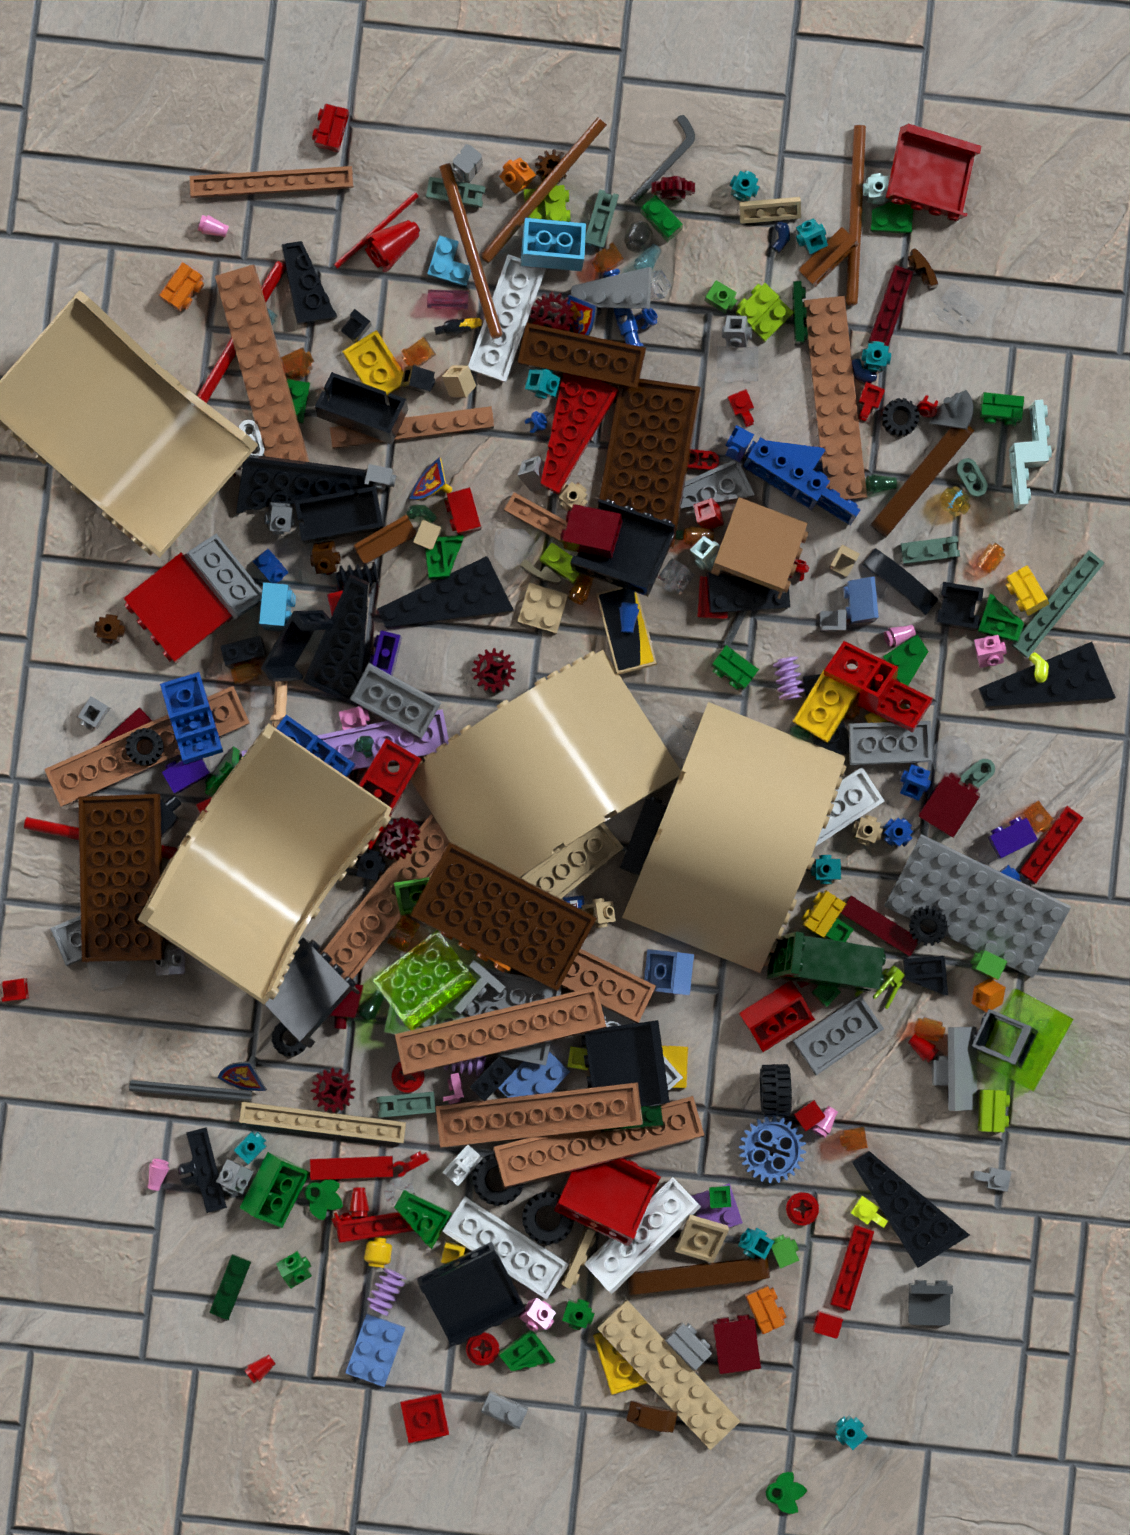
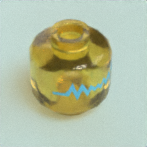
(955, 501)

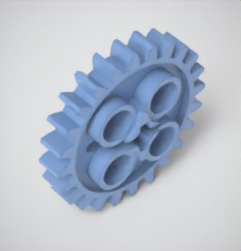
(766, 1167)

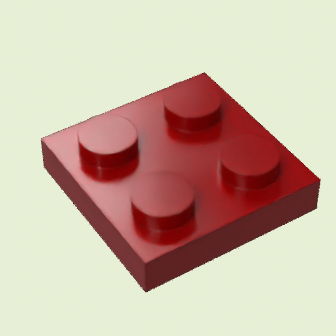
(424, 1417)

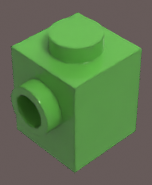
(721, 297)
(784, 1250)

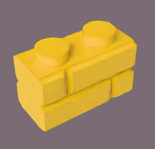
(1027, 590)
(823, 914)

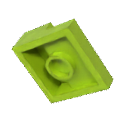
(553, 205)
(764, 311)

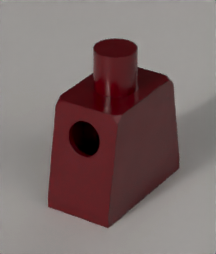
(347, 1008)

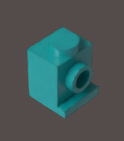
(243, 1151)

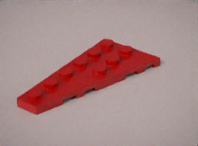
(576, 418)

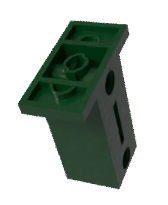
(827, 963)

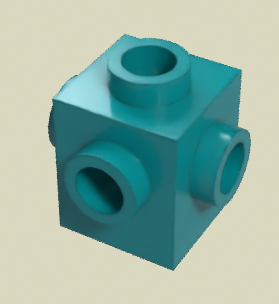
(744, 193)
(811, 236)
(872, 363)
(542, 383)
(833, 865)
(755, 1243)
(854, 1438)

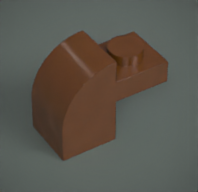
(651, 1417)

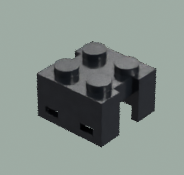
(958, 606)

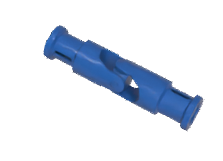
(629, 327)

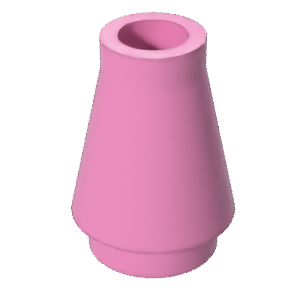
(211, 226)
(896, 635)
(824, 1127)
(157, 1172)

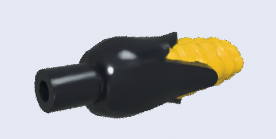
(456, 326)

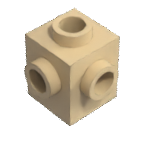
(567, 502)
(859, 832)
(602, 910)

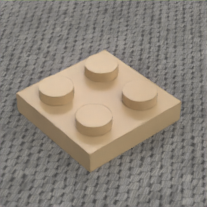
(543, 608)
(701, 1238)

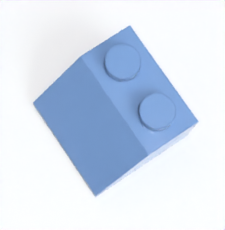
(861, 600)
(669, 971)

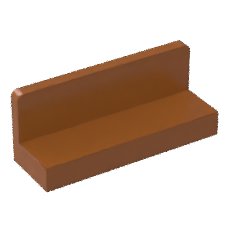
(829, 257)
(385, 540)

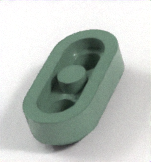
(971, 478)
(975, 774)

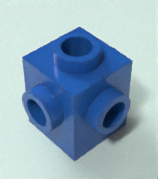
(915, 782)
(890, 836)

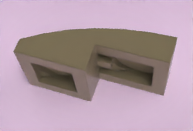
(545, 575)

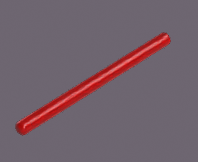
(229, 352)
(73, 833)

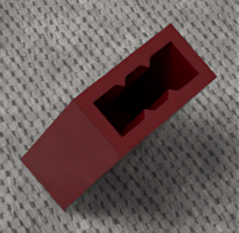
(591, 531)
(950, 803)
(736, 1344)

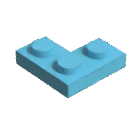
(445, 267)

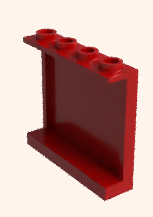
(931, 171)
(177, 608)
(609, 1197)

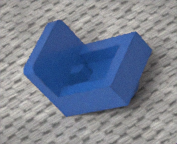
(270, 566)

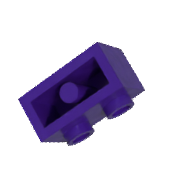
(386, 652)
(182, 776)
(1012, 837)

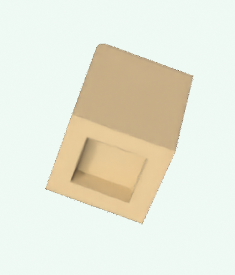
(459, 381)
(427, 535)
(844, 560)

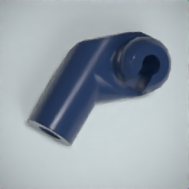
(784, 236)
(862, 374)

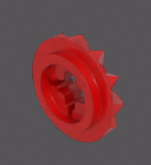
(410, 1085)
(809, 1215)
(476, 1356)

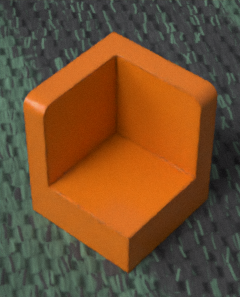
(988, 995)

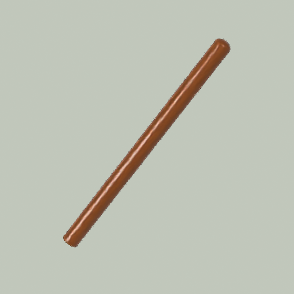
(543, 190)
(856, 213)
(471, 251)

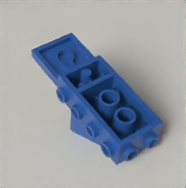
(792, 472)

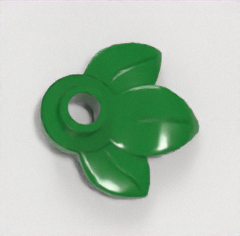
(325, 1200)
(789, 1492)

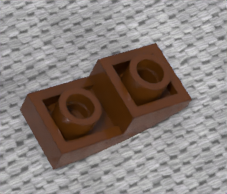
(919, 263)

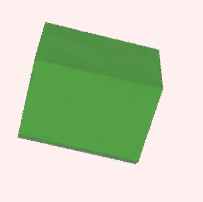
(409, 893)

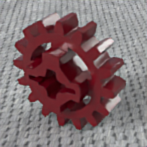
(673, 188)
(549, 306)
(506, 665)
(399, 838)
(337, 1099)

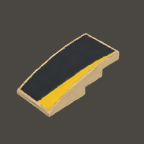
(628, 650)

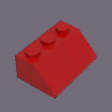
(777, 1016)

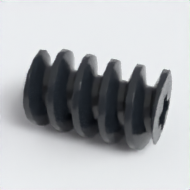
(366, 574)

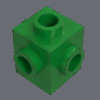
(294, 1269)
(580, 1306)

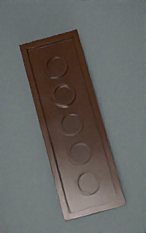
(582, 355)

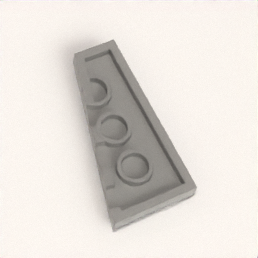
(619, 291)
(721, 484)

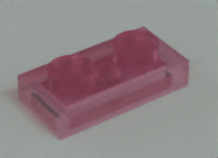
(447, 299)

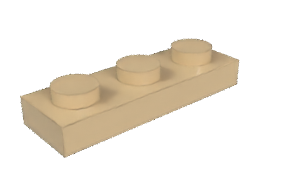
(770, 210)
(578, 1258)

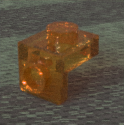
(418, 353)

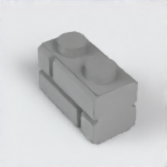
(467, 164)
(688, 1345)
(504, 1409)

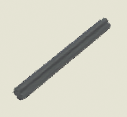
(190, 1091)

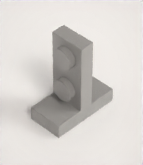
(479, 988)

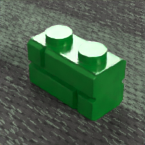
(661, 218)
(1001, 408)
(734, 668)

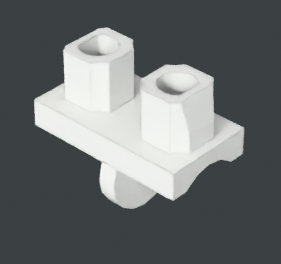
(462, 1165)

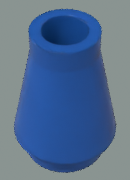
(628, 616)

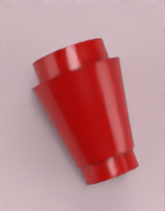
(924, 1048)
(359, 1204)
(257, 1370)

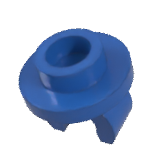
(650, 317)
(539, 421)

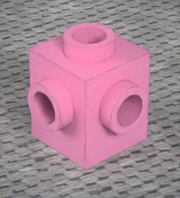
(989, 651)
(537, 1315)

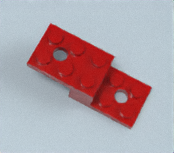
(878, 686)
(385, 784)

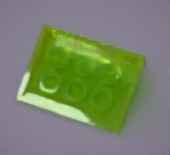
(424, 980)
(1051, 1030)

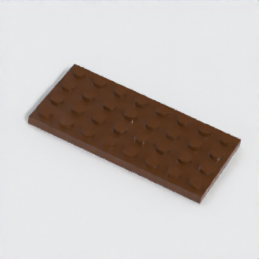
(651, 448)
(118, 875)
(503, 916)

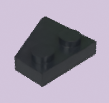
(927, 972)

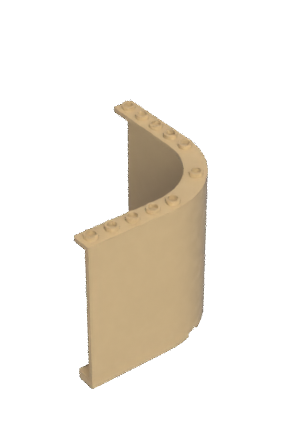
(119, 426)
(545, 767)
(736, 838)
(262, 862)

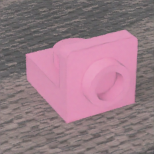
(354, 717)
(456, 1085)

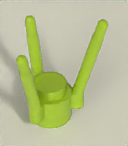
(892, 977)

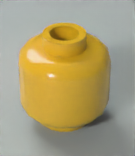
(378, 1252)

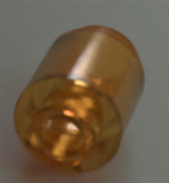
(991, 558)
(246, 672)
(929, 1029)

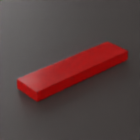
(1051, 844)
(351, 1167)
(371, 1227)
(852, 1267)

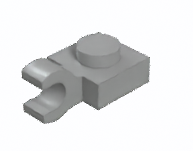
(996, 1178)

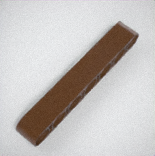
(920, 480)
(698, 1275)

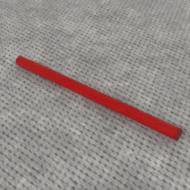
(385, 222)

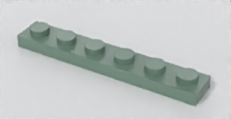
(1058, 603)

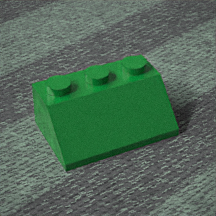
(274, 1190)

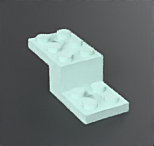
(1029, 454)

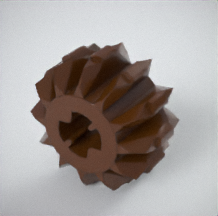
(543, 165)

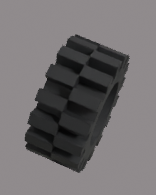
(891, 426)
(153, 756)
(928, 937)
(281, 1047)

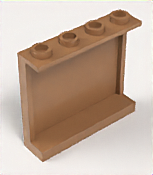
(761, 546)

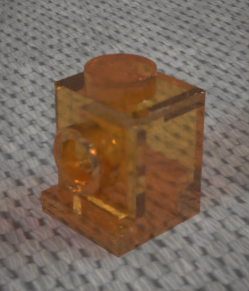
(607, 259)
(1031, 812)

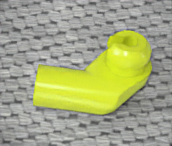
(1041, 667)

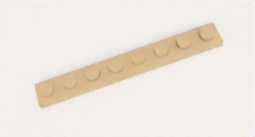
(322, 1122)

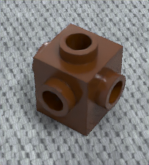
(325, 558)
(116, 632)

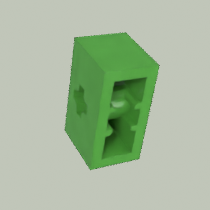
(988, 964)

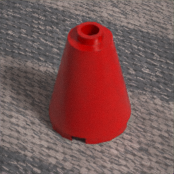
(391, 243)

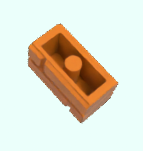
(182, 287)
(765, 1309)

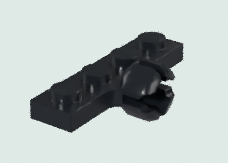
(203, 1170)

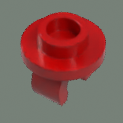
(926, 408)
(801, 568)
(345, 1216)

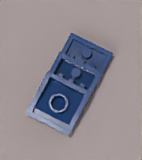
(191, 718)
(315, 745)

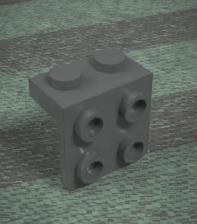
(929, 1302)

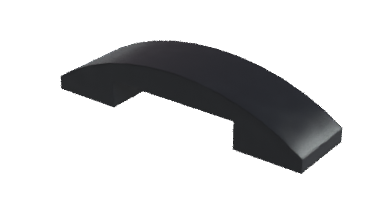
(901, 580)

